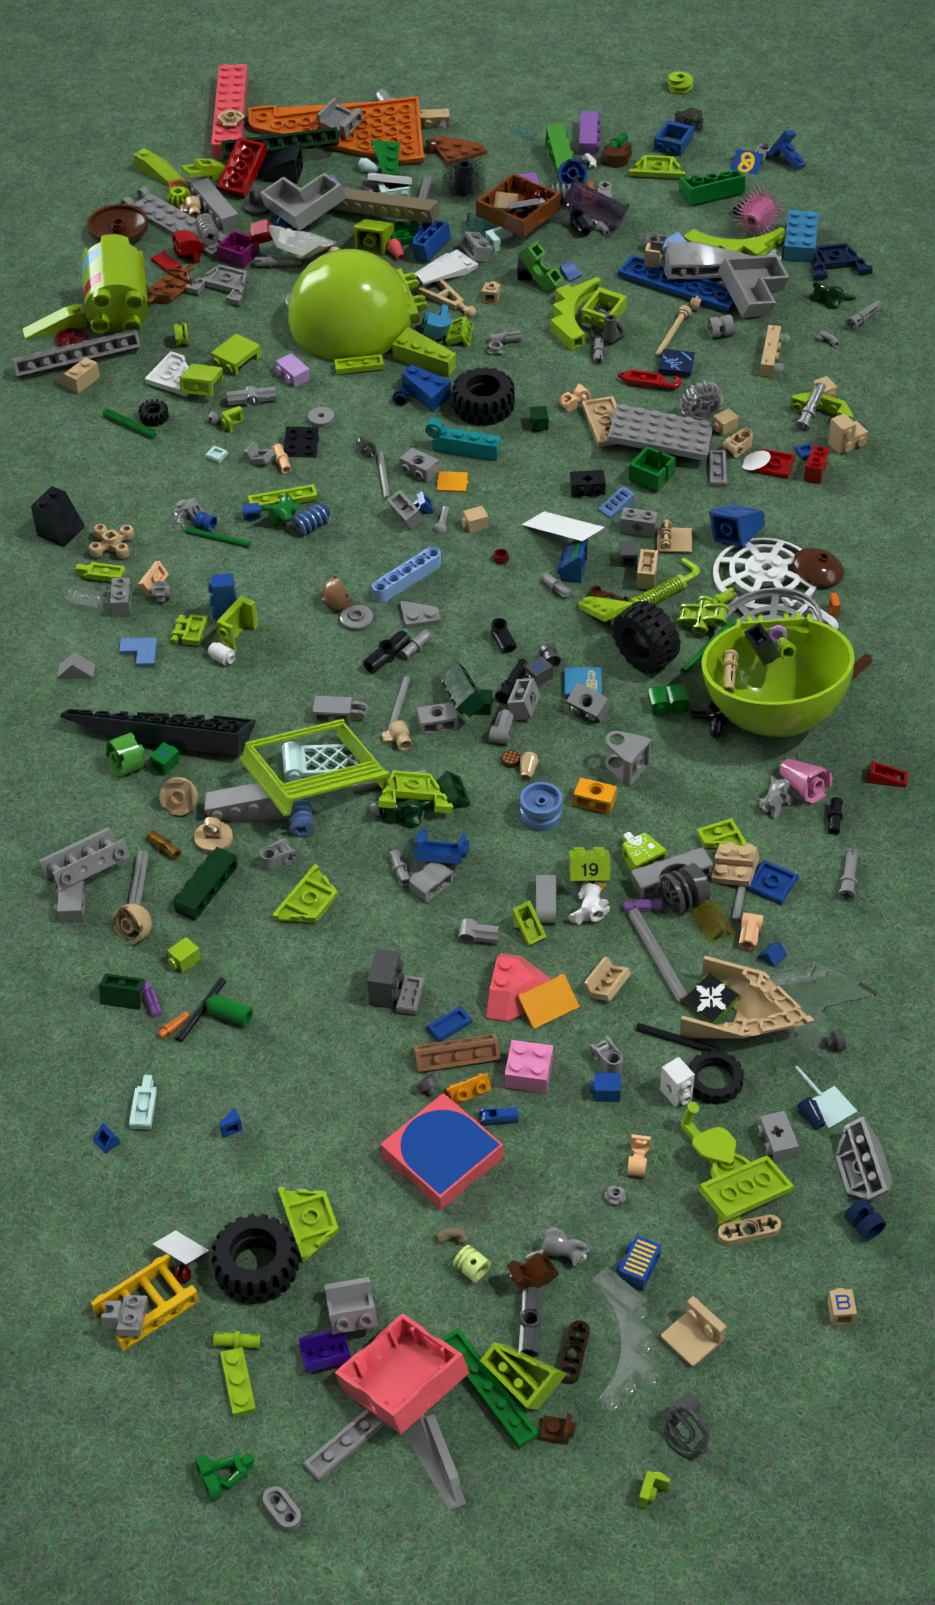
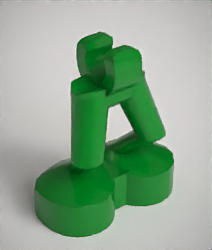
(212, 1482)

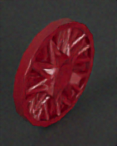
(69, 336)

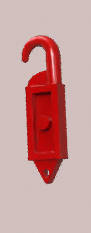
(648, 379)

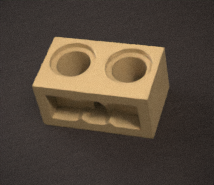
(647, 569)

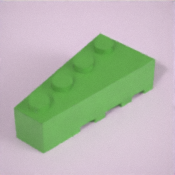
(558, 145)

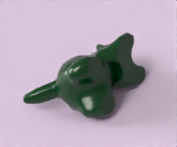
(831, 295)
(407, 811)

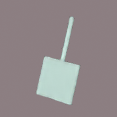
(831, 1102)

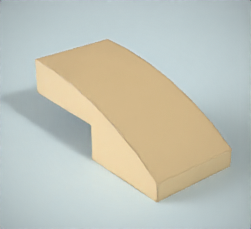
(503, 199)

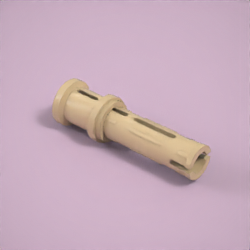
(729, 668)

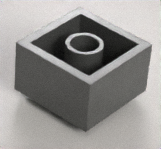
(385, 978)

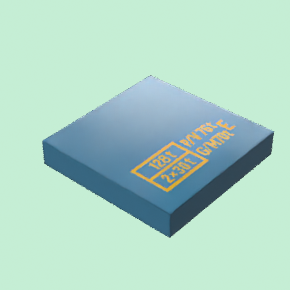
(586, 676)

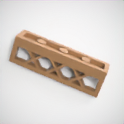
(457, 1052)

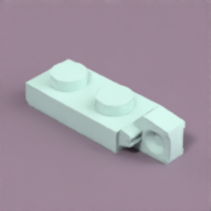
(143, 1105)

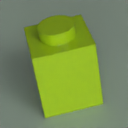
(183, 955)

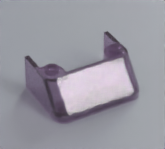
(596, 204)

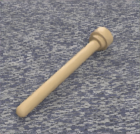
(683, 313)

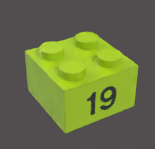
(589, 864)

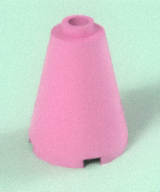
(807, 779)

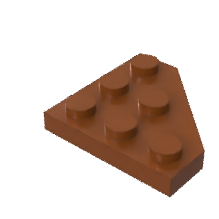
(451, 146)

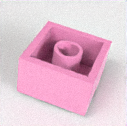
(529, 1066)

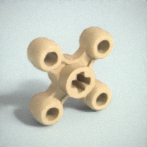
(111, 541)

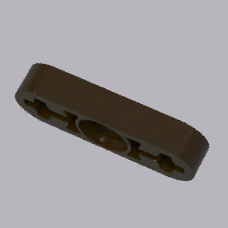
(572, 1343)

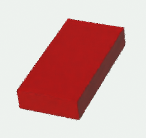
(165, 261)

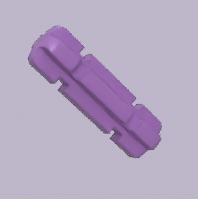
(643, 905)
(151, 1000)

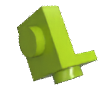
(232, 417)

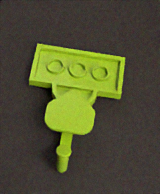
(736, 1181)

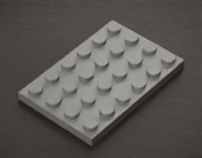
(661, 432)

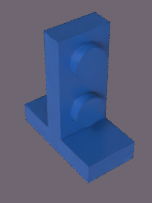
(783, 146)

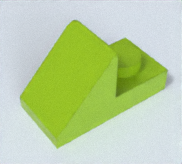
(528, 923)

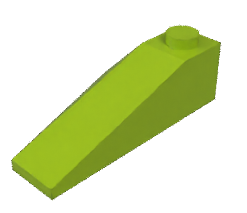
(67, 317)

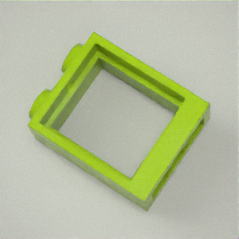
(606, 298)

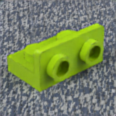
(459, 331)

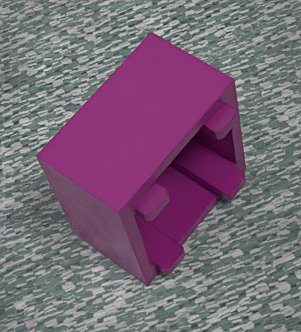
(237, 249)

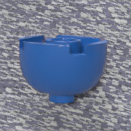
(570, 169)

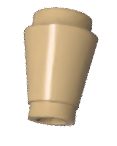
(528, 764)

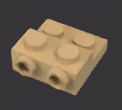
(735, 864)

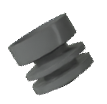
(685, 888)

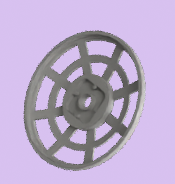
(775, 593)

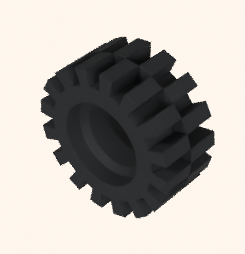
(156, 418)

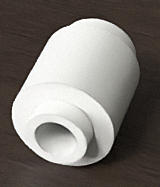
(221, 653)

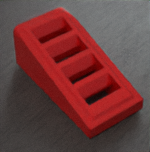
(875, 775)

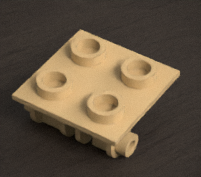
(673, 539)

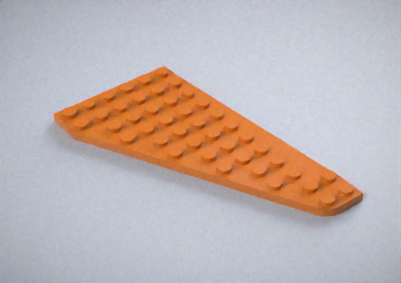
(382, 120)

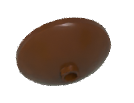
(818, 567)

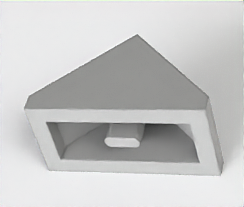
(76, 668)

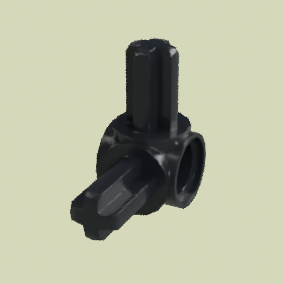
(713, 715)

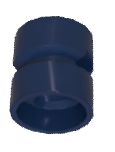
(868, 1222)

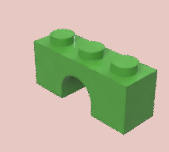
(532, 258)

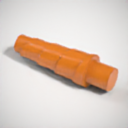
(171, 1026)

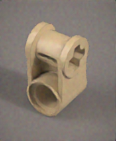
(739, 442)

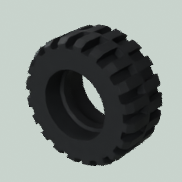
(483, 396)
(646, 636)
(257, 1283)

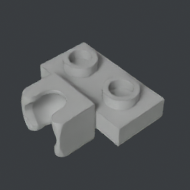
(125, 1317)

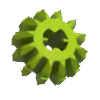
(177, 196)

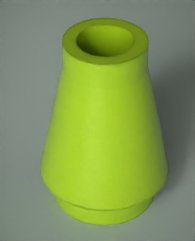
(785, 648)

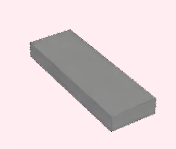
(717, 468)

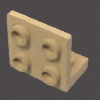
(695, 1333)

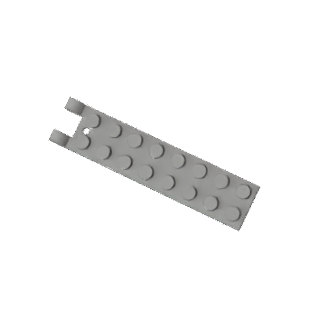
(169, 217)

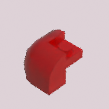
(187, 244)

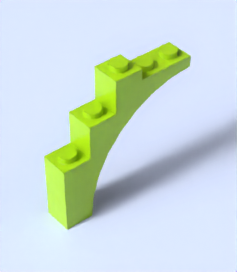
(751, 246)
(568, 301)

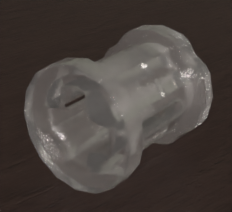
(176, 519)

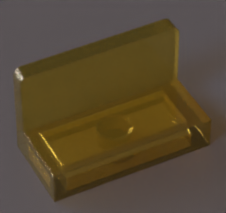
(713, 920)

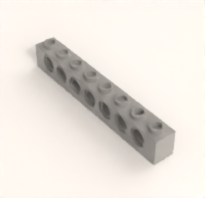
(75, 352)

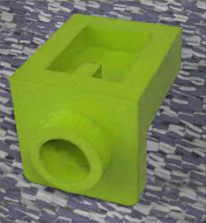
(652, 1482)

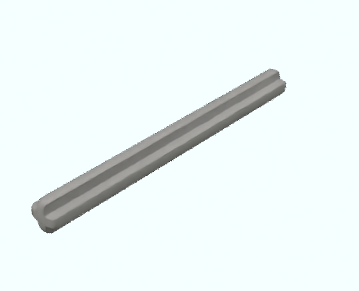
(657, 954)

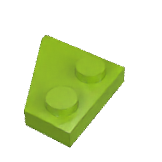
(720, 833)

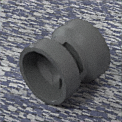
(550, 653)

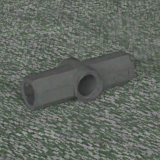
(530, 1311)

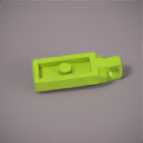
(100, 571)

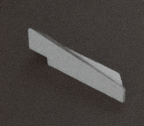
(435, 1457)

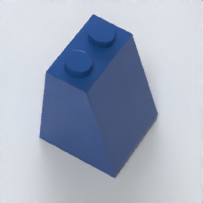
(736, 524)

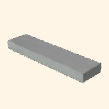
(343, 1444)

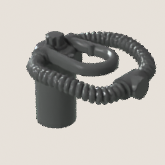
(610, 330)
(677, 1413)

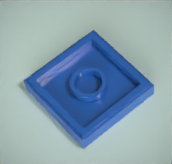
(772, 882)

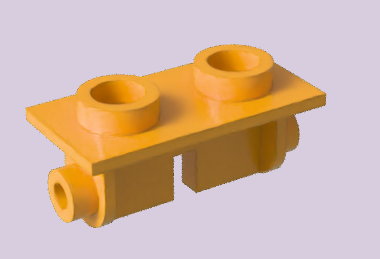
(470, 1088)

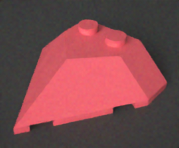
(510, 978)

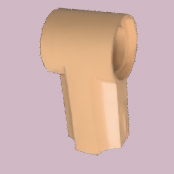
(750, 930)

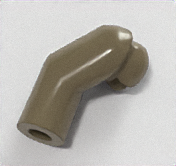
(452, 1232)

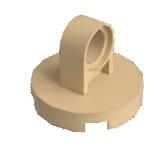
(178, 796)
(212, 835)

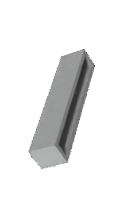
(213, 202)

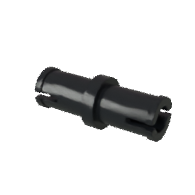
(835, 815)

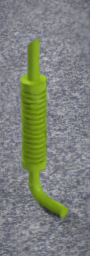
(669, 586)

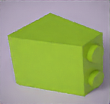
(373, 236)

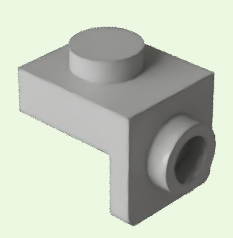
(258, 456)
(189, 506)

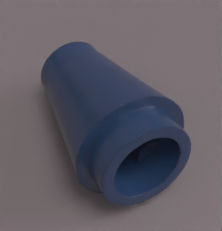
(401, 396)
(811, 1113)

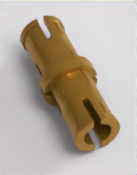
(158, 840)

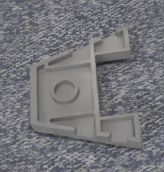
(224, 279)

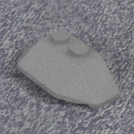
(863, 1161)

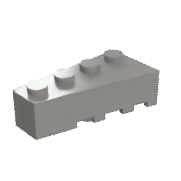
(241, 803)

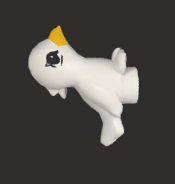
(592, 906)

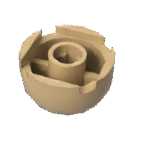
(132, 918)

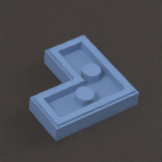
(142, 647)

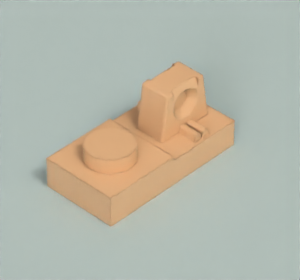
(155, 573)

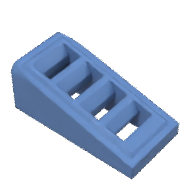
(622, 494)

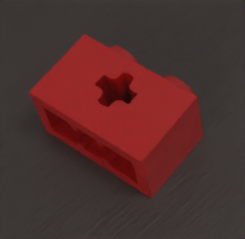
(816, 464)

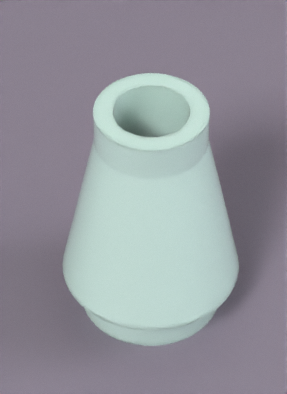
(368, 166)

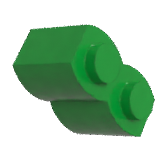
(668, 699)

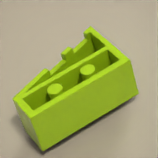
(522, 1375)

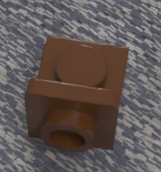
(557, 1429)

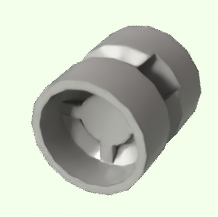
(722, 326)

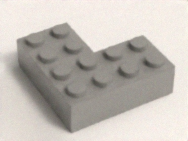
(303, 204)
(751, 280)

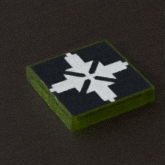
(711, 998)

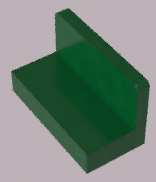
(453, 788)
(121, 991)

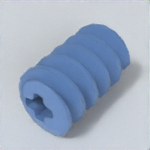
(311, 517)
(301, 818)

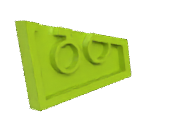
(603, 608)

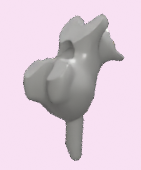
(776, 797)
(557, 1245)

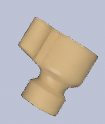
(191, 206)
(397, 733)

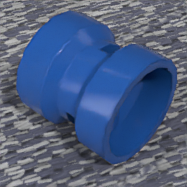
(205, 521)

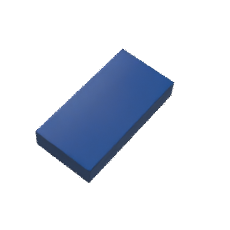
(449, 1024)

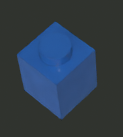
(606, 1087)

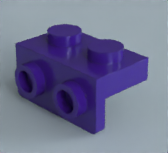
(324, 1350)

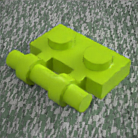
(193, 632)

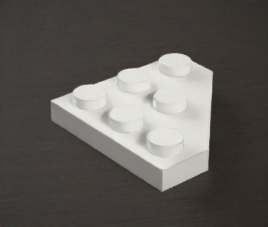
(168, 373)

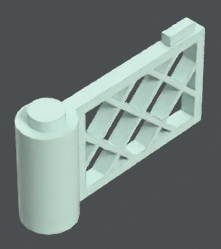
(295, 759)

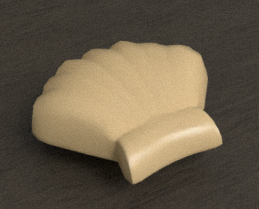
(230, 118)

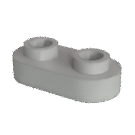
(283, 1509)

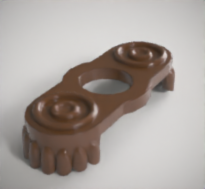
(596, 591)

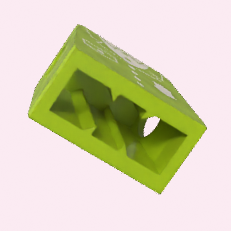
(641, 850)

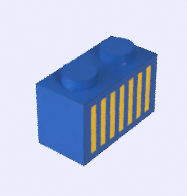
(639, 1262)

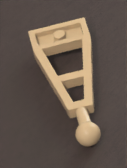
(458, 302)

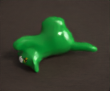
(281, 511)

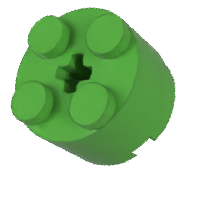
(125, 754)

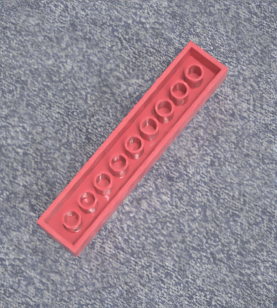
(230, 95)

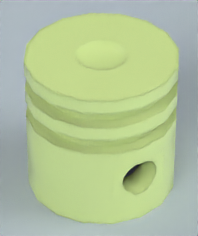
(470, 1261)

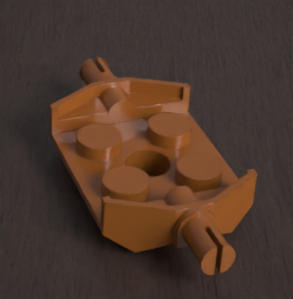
(170, 285)

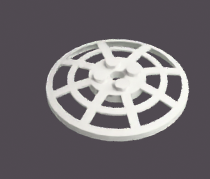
(754, 570)

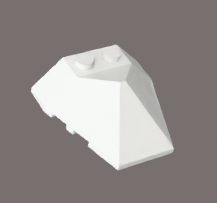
(298, 242)

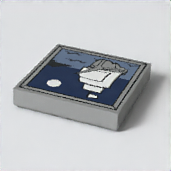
(523, 207)

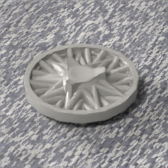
(356, 617)

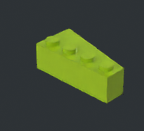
(423, 352)

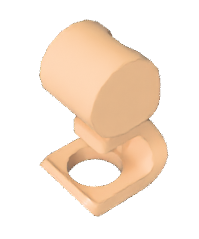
(570, 401)
(637, 1162)

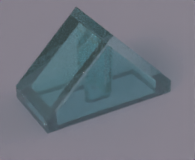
(476, 224)

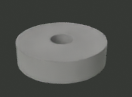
(321, 417)

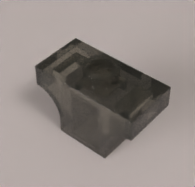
(690, 117)

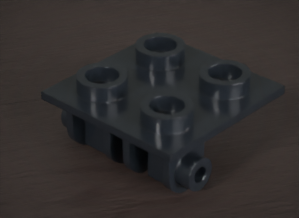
(301, 441)

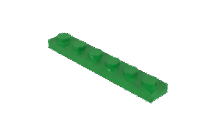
(493, 1392)

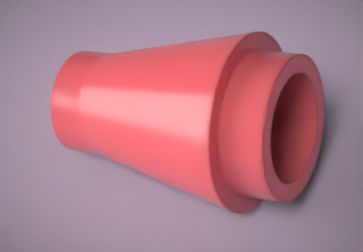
(395, 248)

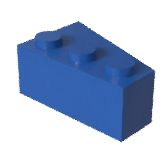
(430, 239)
(426, 386)
(224, 593)

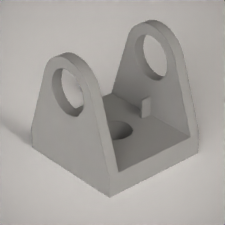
(633, 752)

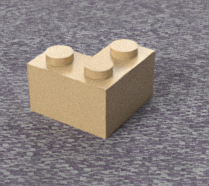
(846, 434)

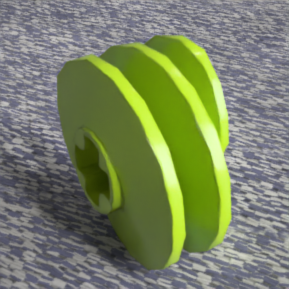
(680, 82)

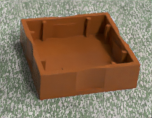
(515, 223)

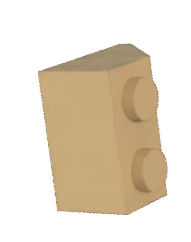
(80, 375)

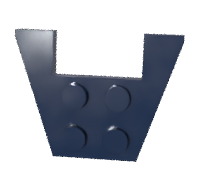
(837, 256)

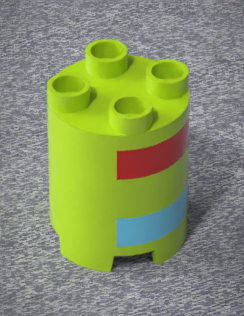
(114, 285)

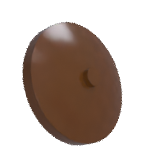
(118, 220)

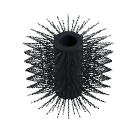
(463, 178)

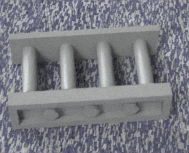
(84, 858)

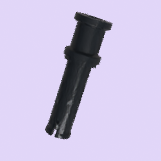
(507, 685)

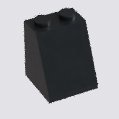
(283, 163)
(56, 517)

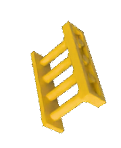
(165, 1309)

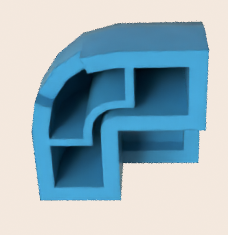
(436, 325)

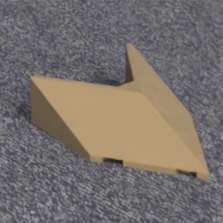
(759, 1011)

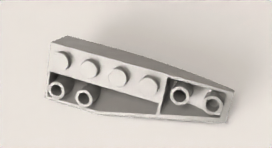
(695, 260)

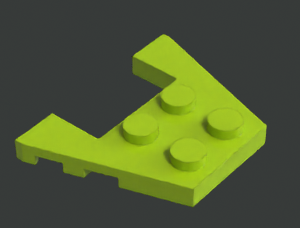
(414, 786)

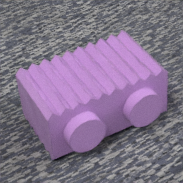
(292, 370)

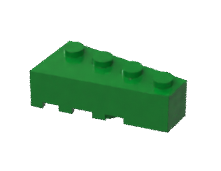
(712, 186)

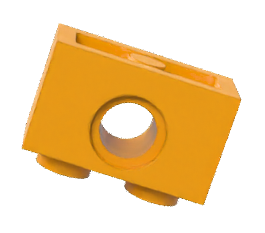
(595, 795)

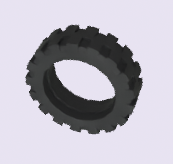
(718, 1059)

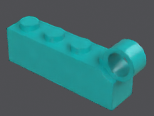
(463, 442)

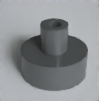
(837, 1040)
(427, 1084)

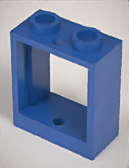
(677, 130)

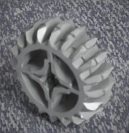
(711, 400)

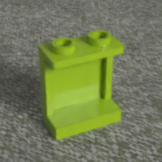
(235, 353)
(200, 379)
(235, 619)

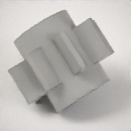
(161, 591)

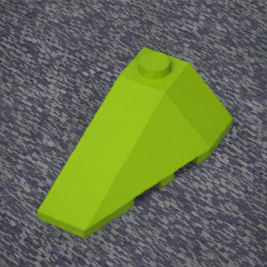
(155, 166)

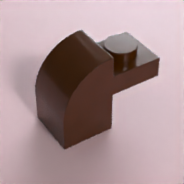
(616, 157)
(534, 1273)

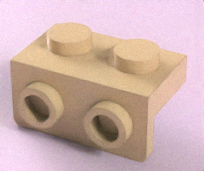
(606, 980)

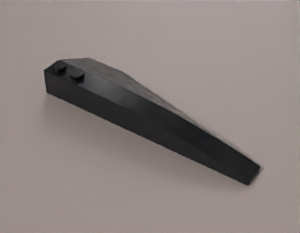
(215, 735)

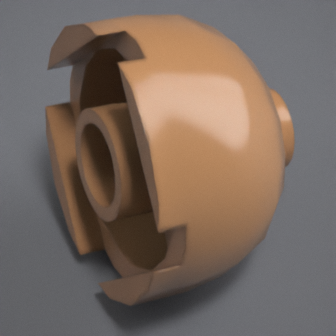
(336, 595)

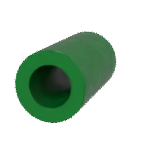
(229, 1010)

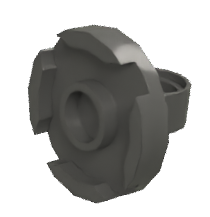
(254, 203)

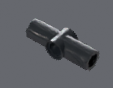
(386, 651)

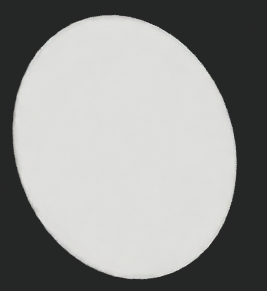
(756, 460)

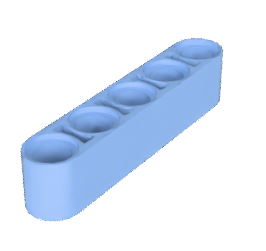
(406, 574)

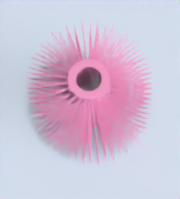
(759, 212)

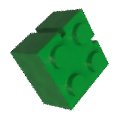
(646, 470)

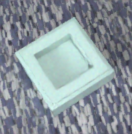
(216, 454)

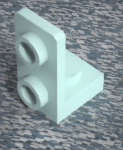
(403, 191)
(495, 235)

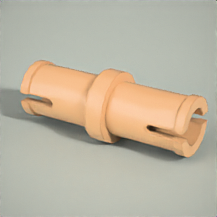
(281, 458)

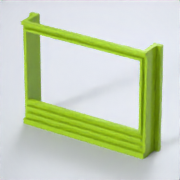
(285, 793)

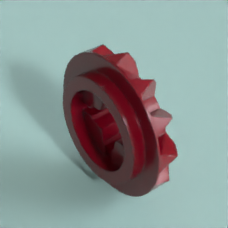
(537, 193)

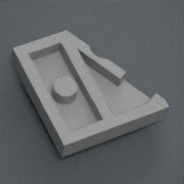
(419, 614)

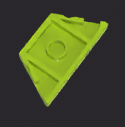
(657, 167)
(308, 899)
(309, 1219)

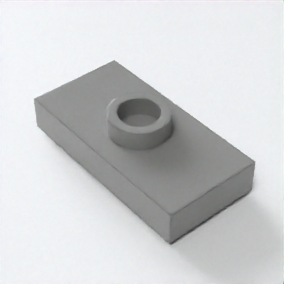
(410, 995)

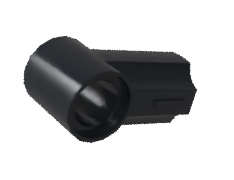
(579, 223)
(502, 636)

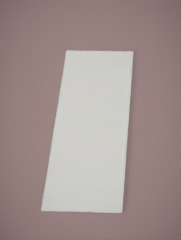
(563, 526)

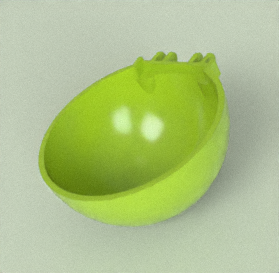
(352, 305)
(784, 694)

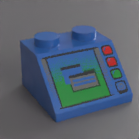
(573, 561)

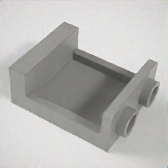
(338, 116)
(351, 1305)

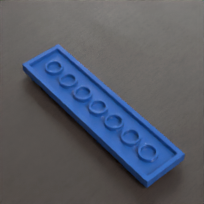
(711, 292)

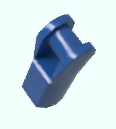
(503, 1115)

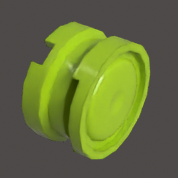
(179, 334)

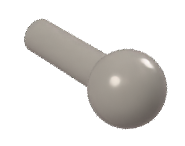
(440, 527)

